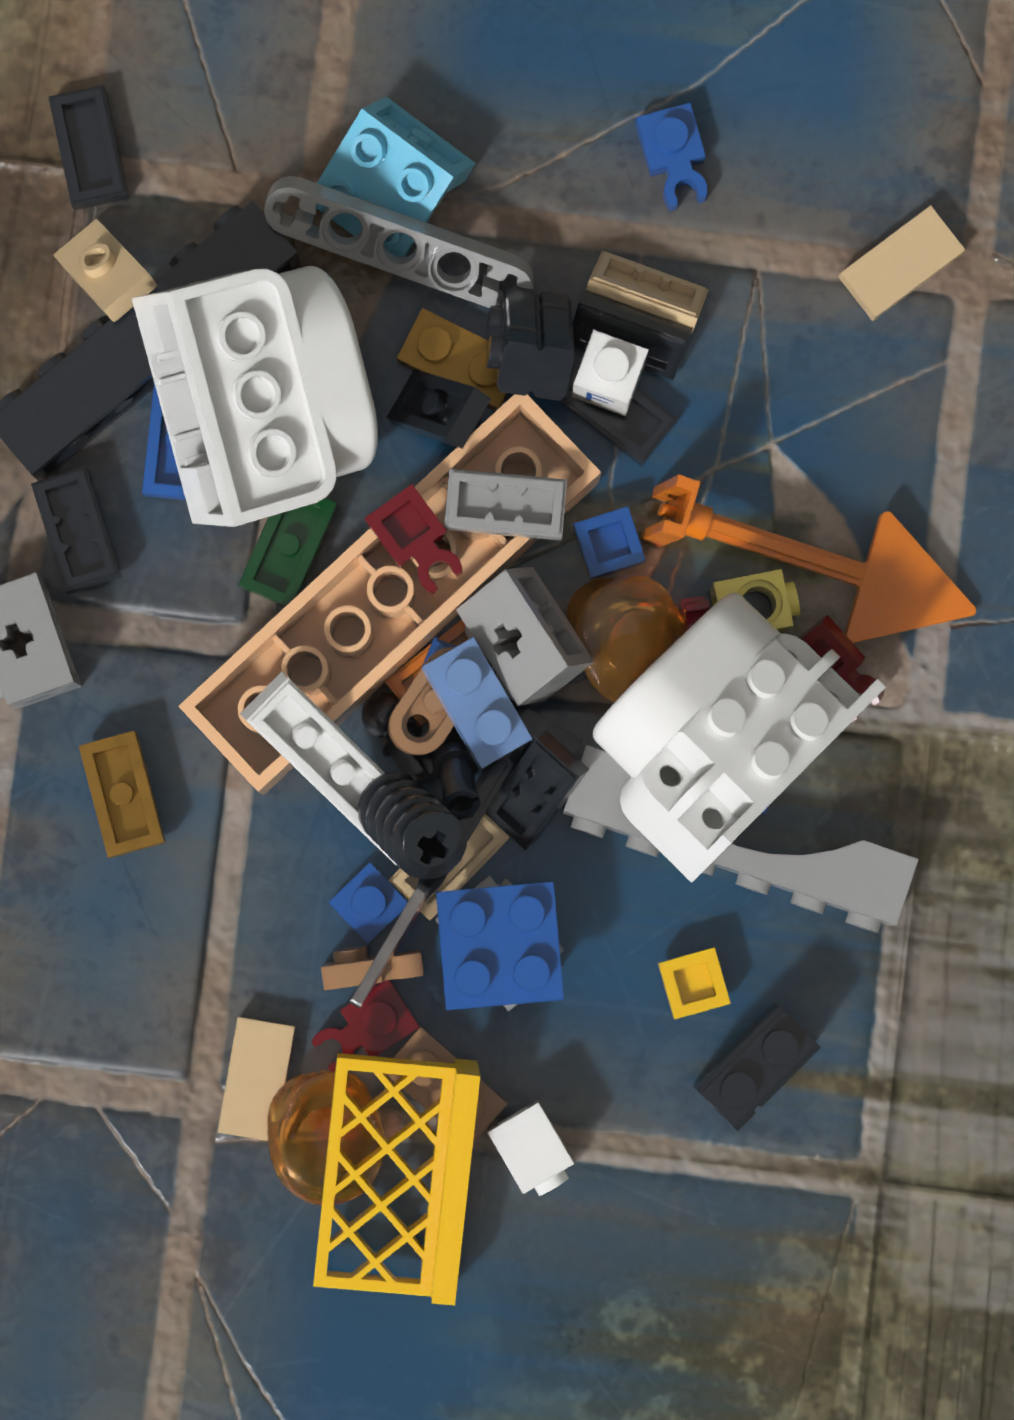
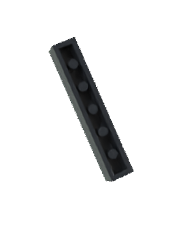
(110, 369)

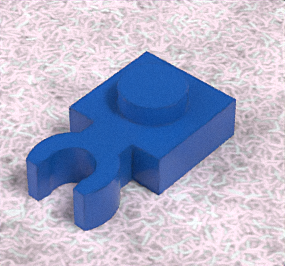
(671, 147)

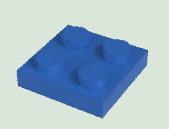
(499, 946)

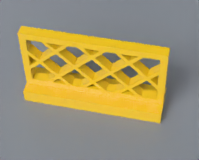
(447, 1185)

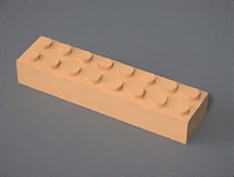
(368, 613)

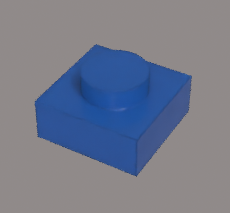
(609, 543)
(368, 903)

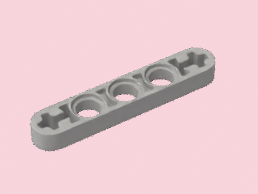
(380, 223)

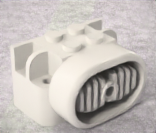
(259, 390)
(722, 730)

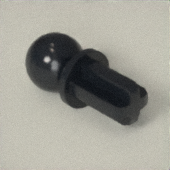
(375, 719)

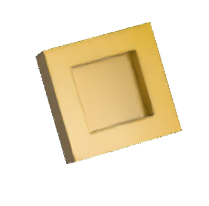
(694, 983)

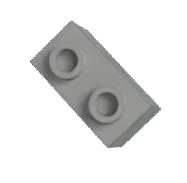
(524, 636)
(48, 663)

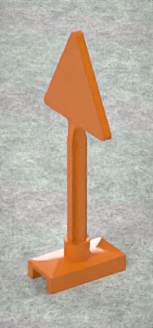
(895, 586)

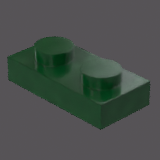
(287, 551)

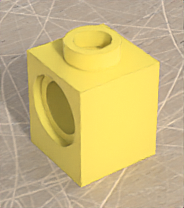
(771, 584)

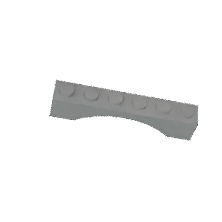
(855, 878)

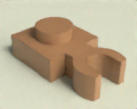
(353, 963)

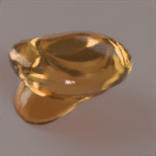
(624, 628)
(300, 1132)

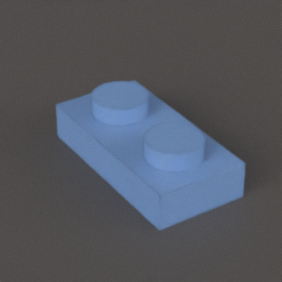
(476, 703)

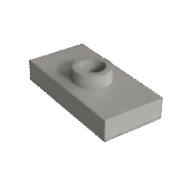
(505, 504)

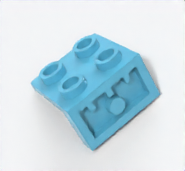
(395, 165)

